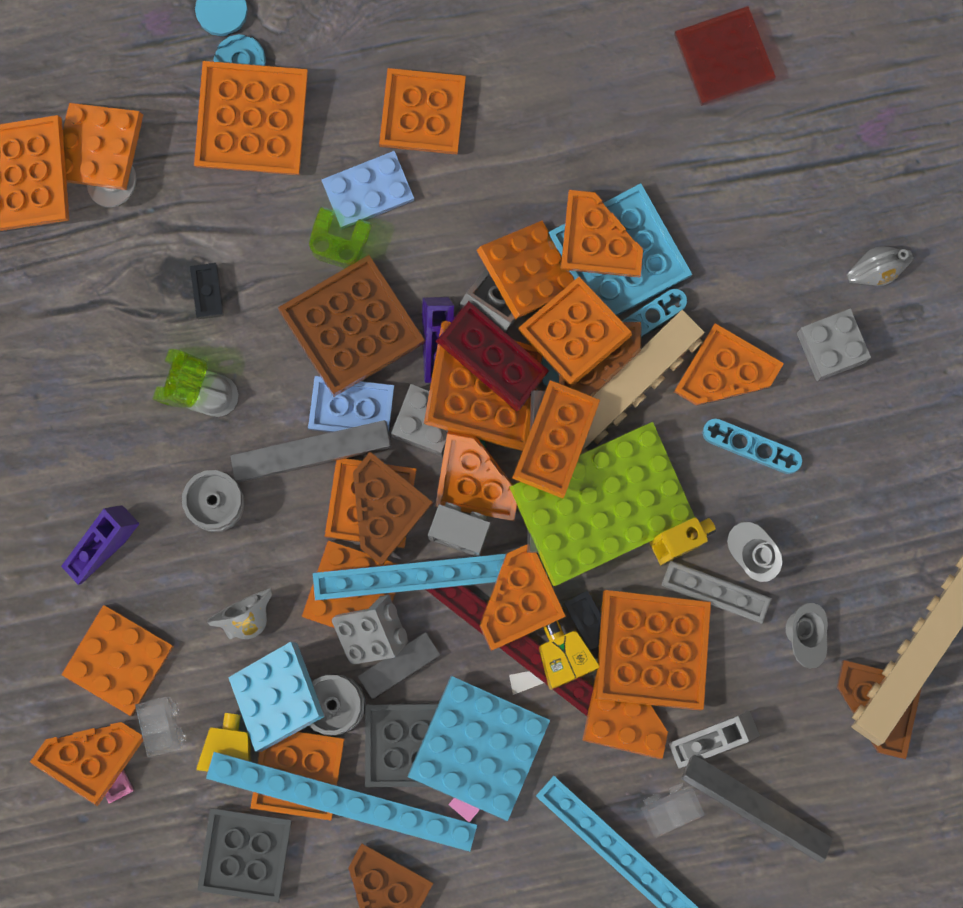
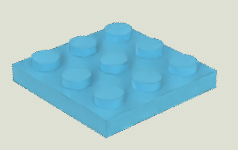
(276, 696)

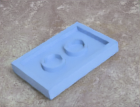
(368, 189)
(352, 408)

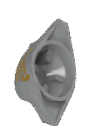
(880, 266)
(244, 618)

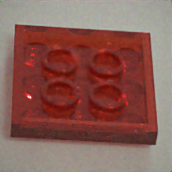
(724, 55)

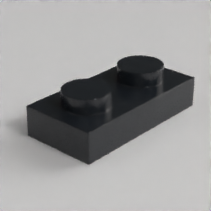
(206, 291)
(586, 618)

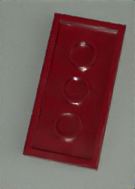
(492, 356)

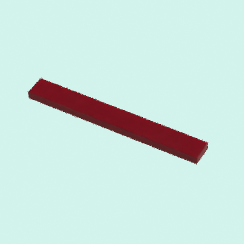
(523, 650)

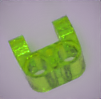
(337, 244)
(183, 380)

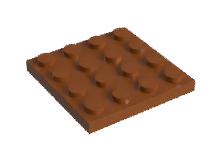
(351, 325)

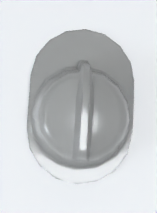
(217, 395)
(755, 551)
(808, 634)

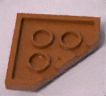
(611, 365)
(385, 507)
(855, 683)
(384, 882)

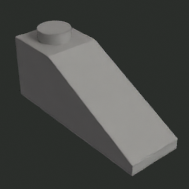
(715, 739)

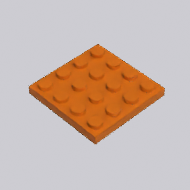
(251, 118)
(32, 173)
(468, 406)
(653, 650)

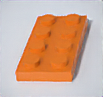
(556, 439)

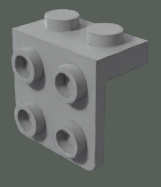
(371, 632)

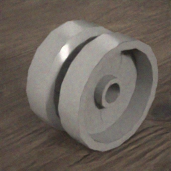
(213, 485)
(349, 701)

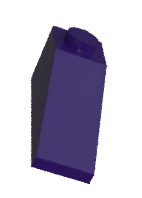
(434, 312)
(100, 542)

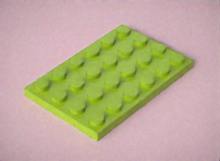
(613, 504)

